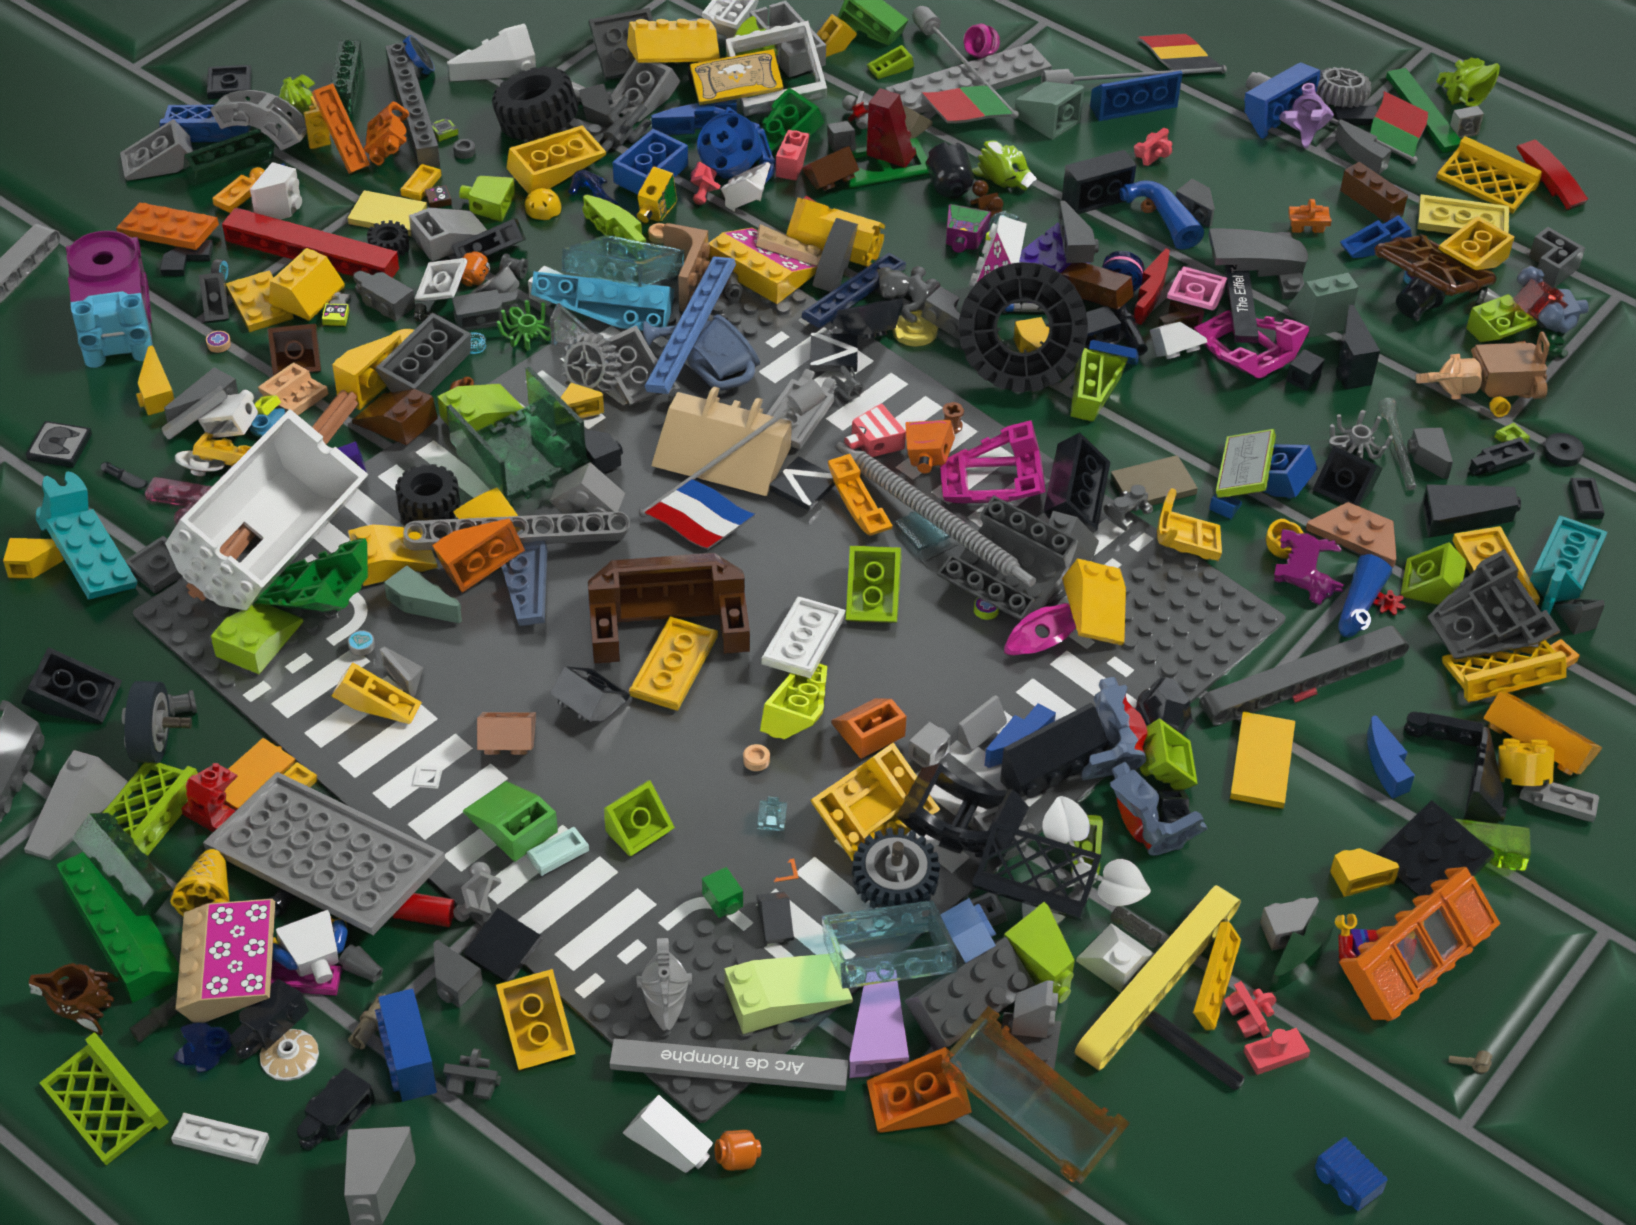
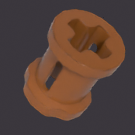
(954, 411)

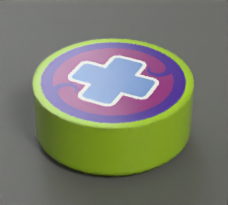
(985, 610)

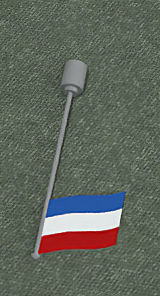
(702, 512)

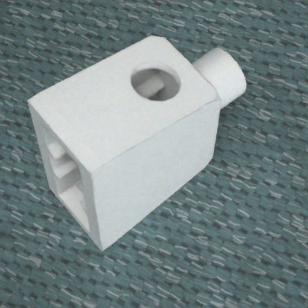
(231, 416)

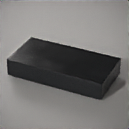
(1356, 115)
(1586, 498)

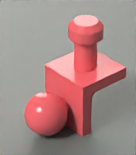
(704, 178)

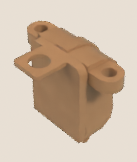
(1513, 368)

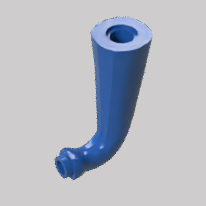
(1182, 225)
(1367, 582)

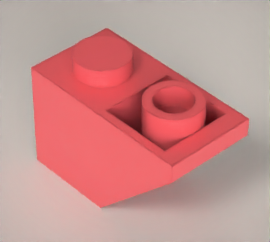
(791, 155)

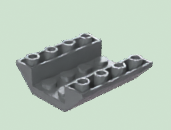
(1037, 546)

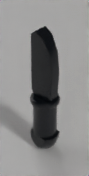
(124, 476)

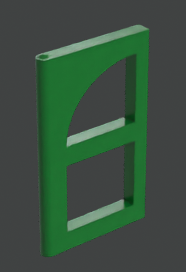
(887, 174)

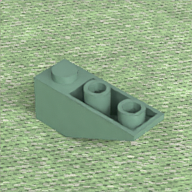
(418, 596)

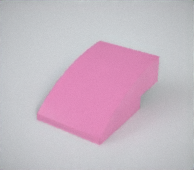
(1197, 288)

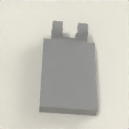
(804, 425)

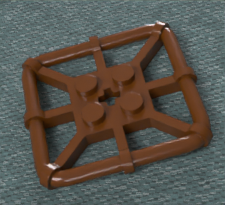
(1427, 257)

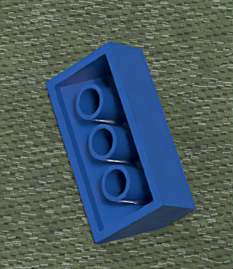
(1136, 96)

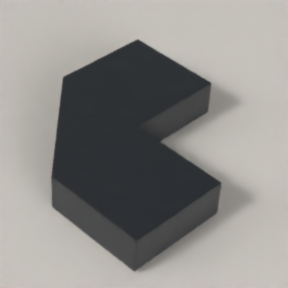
(175, 261)

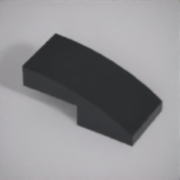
(1173, 805)

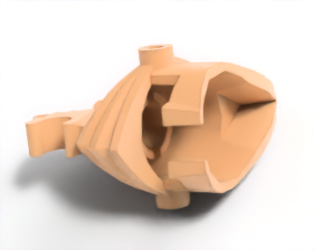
(1456, 376)

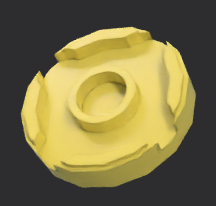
(917, 333)

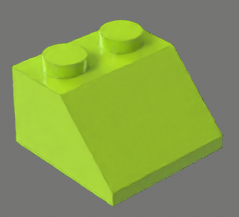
(1433, 574)

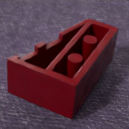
(887, 129)

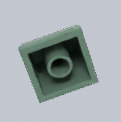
(1051, 107)
(1324, 303)

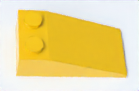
(553, 158)

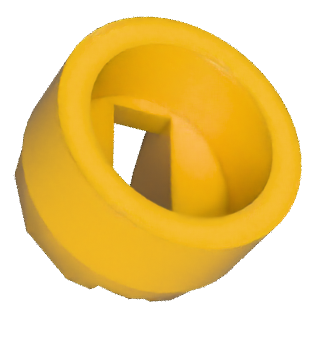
(1499, 406)

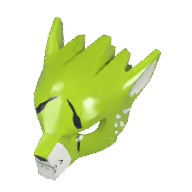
(997, 166)

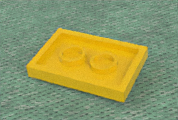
(252, 301)

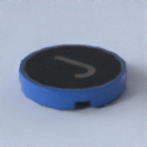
(418, 54)

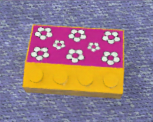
(761, 269)

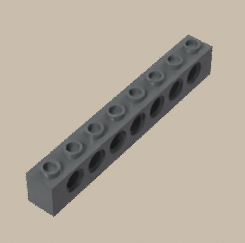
(410, 97)

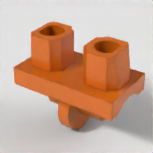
(1309, 215)

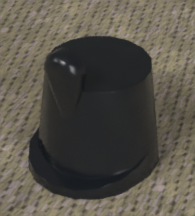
(1418, 297)

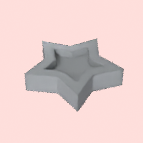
(340, 298)

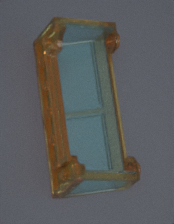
(1032, 1097)

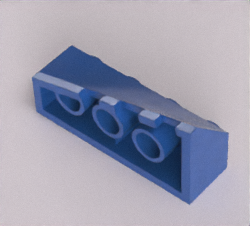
(1277, 95)

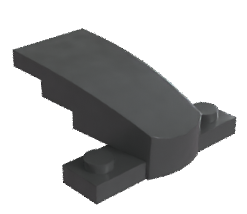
(1264, 252)

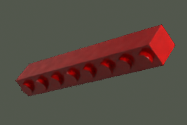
(291, 239)

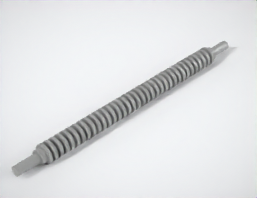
(937, 515)

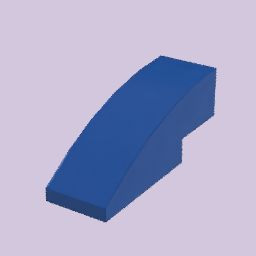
(1364, 241)
(1015, 730)
(1388, 759)

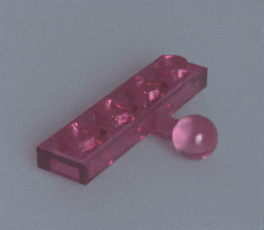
(176, 493)

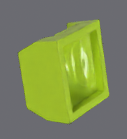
(1168, 756)

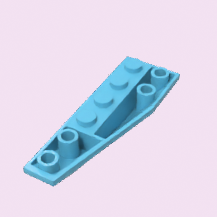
(607, 300)

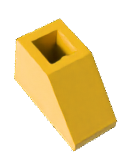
(30, 557)

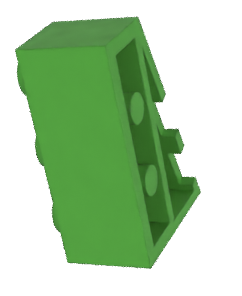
(874, 18)

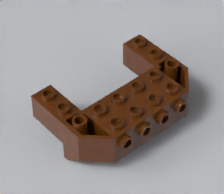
(666, 588)

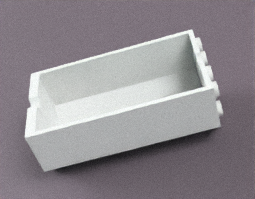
(280, 491)

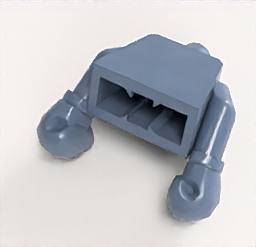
(1553, 315)

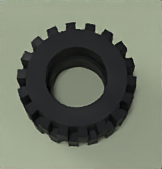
(427, 494)

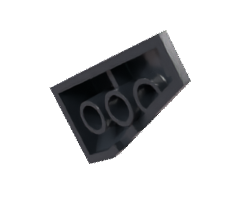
(1485, 789)

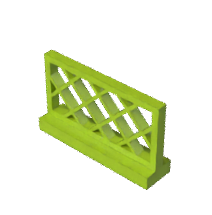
(160, 815)
(118, 1078)

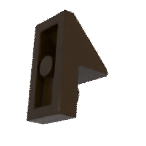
(1184, 313)

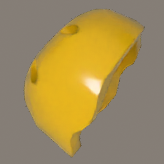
(539, 199)
(1274, 544)

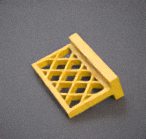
(1496, 164)
(1507, 676)

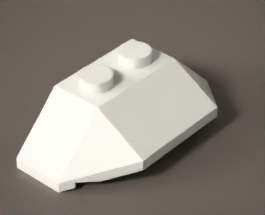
(728, 14)

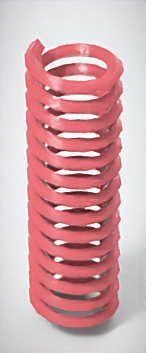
(1305, 694)

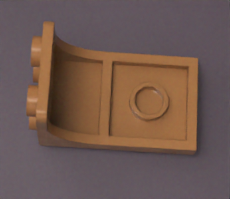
(696, 257)

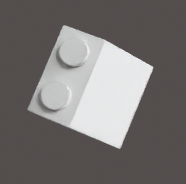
(276, 192)

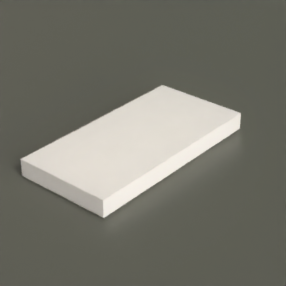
(803, 637)

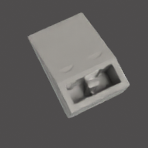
(439, 229)

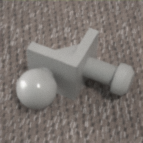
(849, 101)
(477, 892)

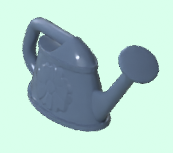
(716, 353)

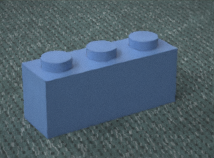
(969, 929)

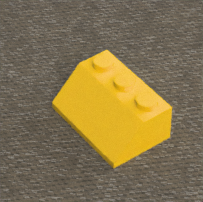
(305, 285)

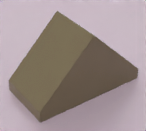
(916, 122)

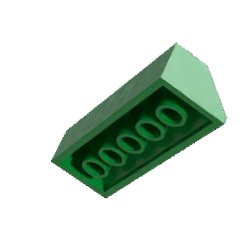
(127, 940)

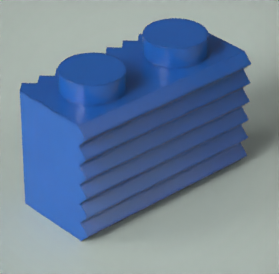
(1350, 1174)

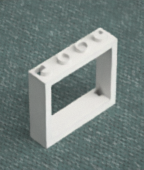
(775, 36)

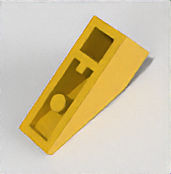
(153, 384)
(374, 696)

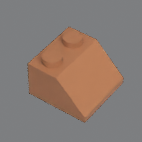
(506, 732)

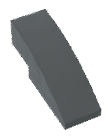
(1362, 146)
(835, 255)

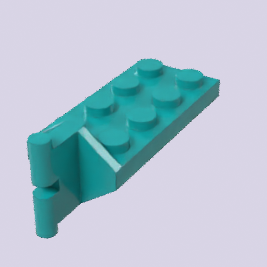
(1566, 561)

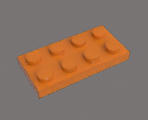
(168, 226)

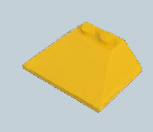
(869, 799)

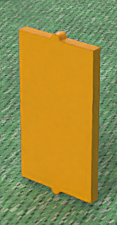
(255, 770)

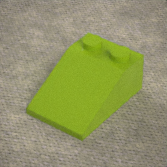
(479, 404)
(873, 584)
(254, 636)

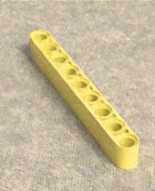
(1156, 978)

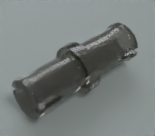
(156, 1018)

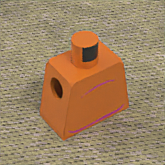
(929, 443)

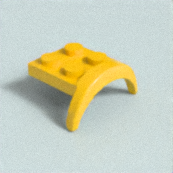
(1188, 533)

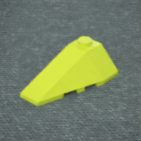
(795, 704)

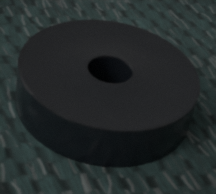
(1563, 449)

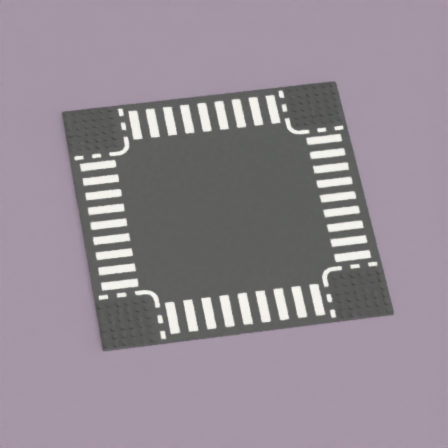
(610, 907)

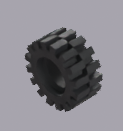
(395, 233)

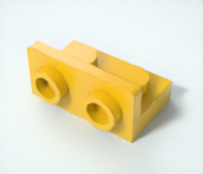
(316, 128)

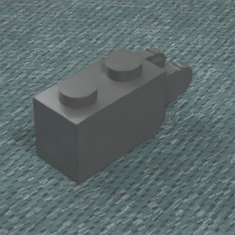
(384, 294)
(482, 309)

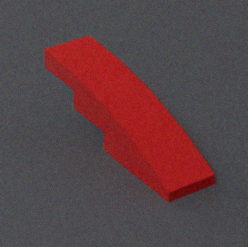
(1553, 174)
(1151, 287)

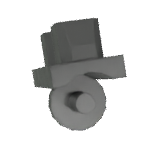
(484, 1079)

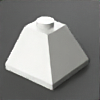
(441, 280)
(1115, 957)

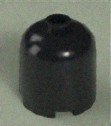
(950, 169)

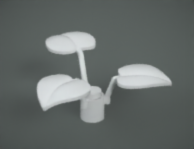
(1121, 879)

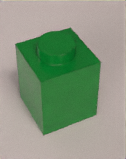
(722, 892)

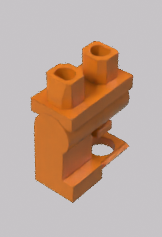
(387, 134)

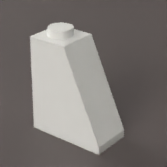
(669, 1135)

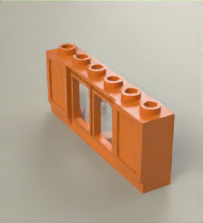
(1421, 945)

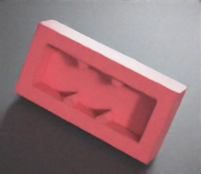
(1276, 1051)

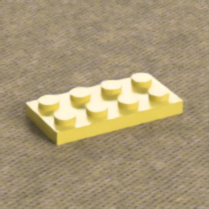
(1451, 215)

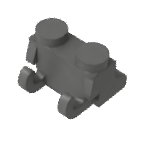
(1134, 500)

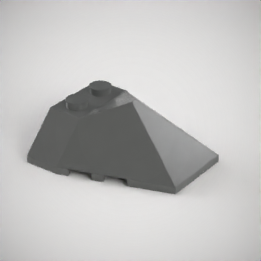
(1491, 612)

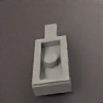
(1562, 800)

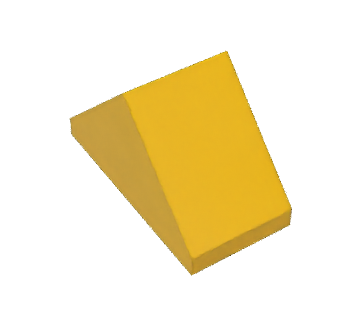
(583, 400)

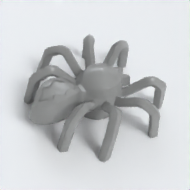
(1358, 437)

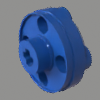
(729, 144)

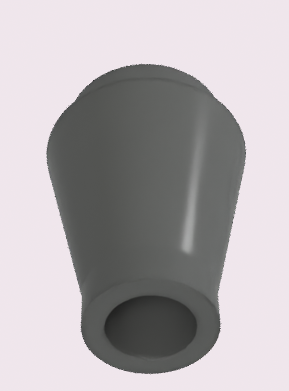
(360, 963)

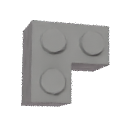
(588, 490)

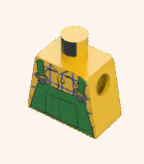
(656, 195)

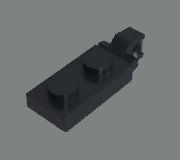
(1501, 456)

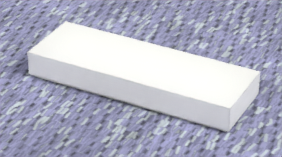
(220, 1138)

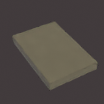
(1157, 479)

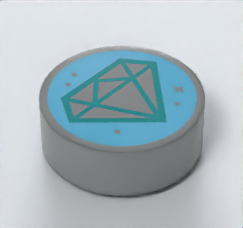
(361, 643)

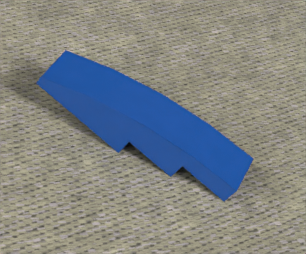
(688, 117)

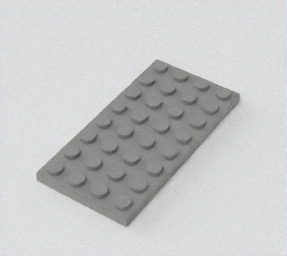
(325, 852)

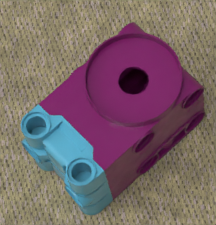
(109, 296)

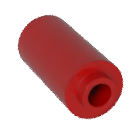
(427, 910)

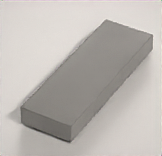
(194, 412)

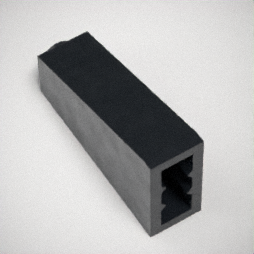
(1466, 508)

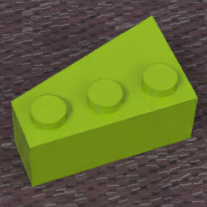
(1094, 381)

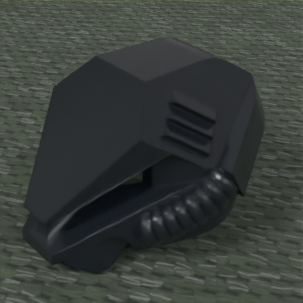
(1166, 702)

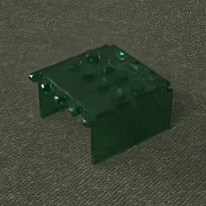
(523, 450)

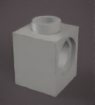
(929, 745)

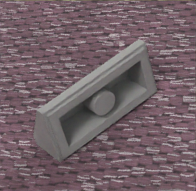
(982, 723)

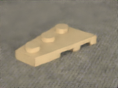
(787, 246)

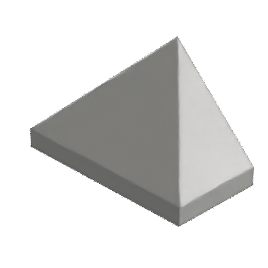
(403, 670)

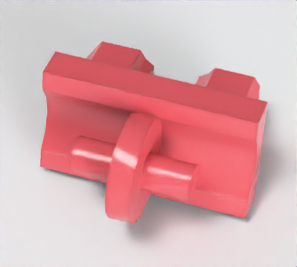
(1154, 147)
(1254, 1021)

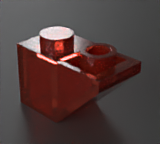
(1536, 296)

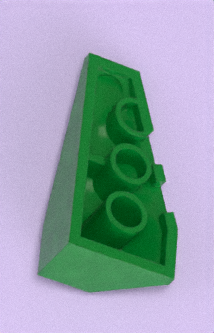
(793, 113)

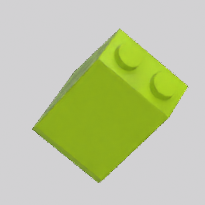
(1043, 950)

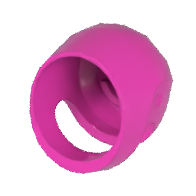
(981, 41)

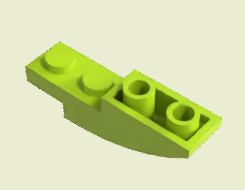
(612, 219)

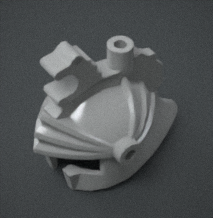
(664, 985)

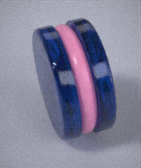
(1127, 264)

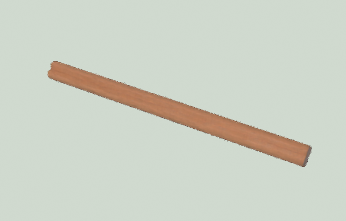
(327, 426)

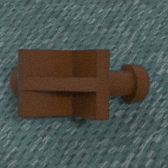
(990, 203)

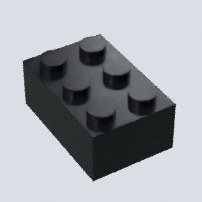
(1097, 181)

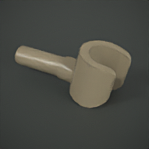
(1480, 1064)

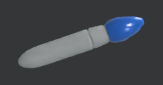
(1026, 307)

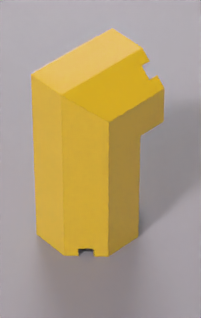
(813, 222)

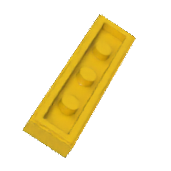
(1217, 976)

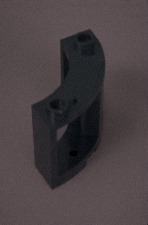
(955, 836)

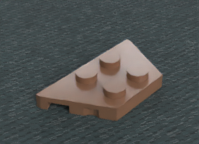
(1357, 530)

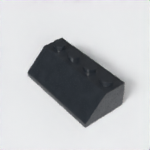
(1078, 481)
(1053, 752)

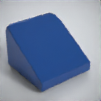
(1225, 506)

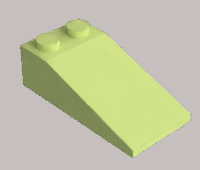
(783, 990)

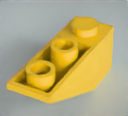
(1029, 334)

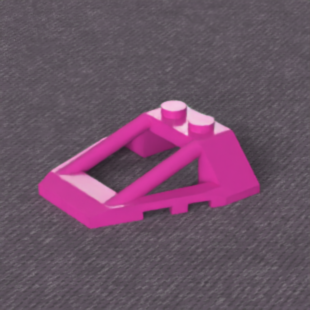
(1289, 339)
(1026, 459)

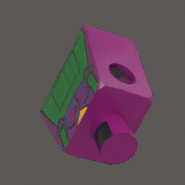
(966, 227)

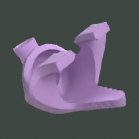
(1307, 114)

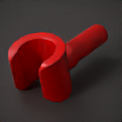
(858, 111)

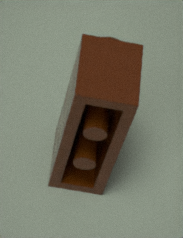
(1373, 192)
(1100, 284)

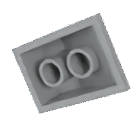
(646, 85)
(157, 153)
(636, 366)

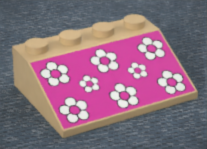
(225, 958)

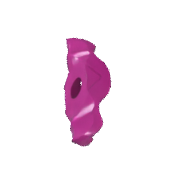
(1055, 619)

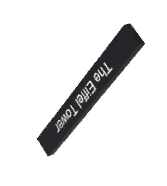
(1241, 305)

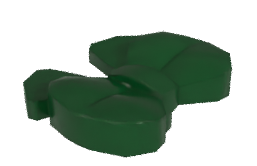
(1554, 339)

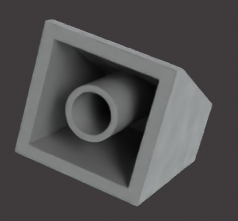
(376, 1171)

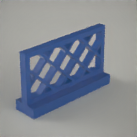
(199, 126)

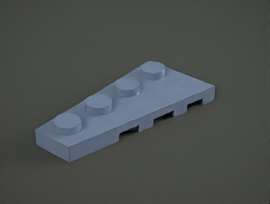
(527, 582)

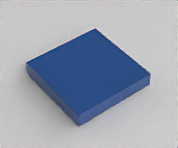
(1117, 350)

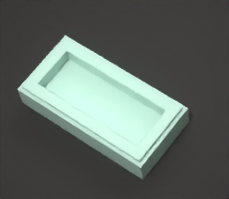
(557, 851)

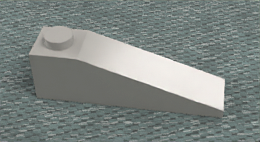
(81, 788)

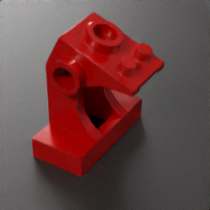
(207, 796)

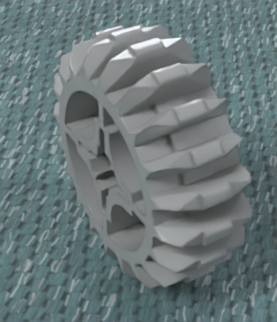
(1343, 87)
(591, 349)

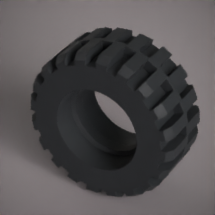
(535, 103)

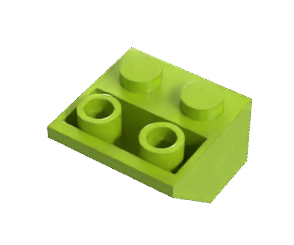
(1498, 319)

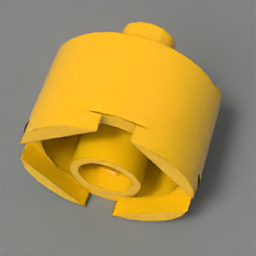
(1526, 762)

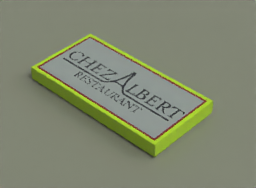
(1246, 463)

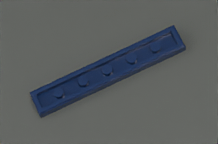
(850, 291)

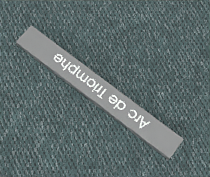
(729, 1064)

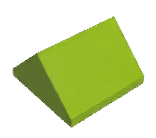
(637, 819)

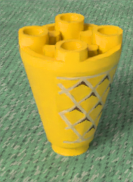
(202, 883)

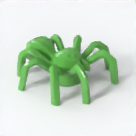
(524, 324)

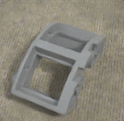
(262, 112)

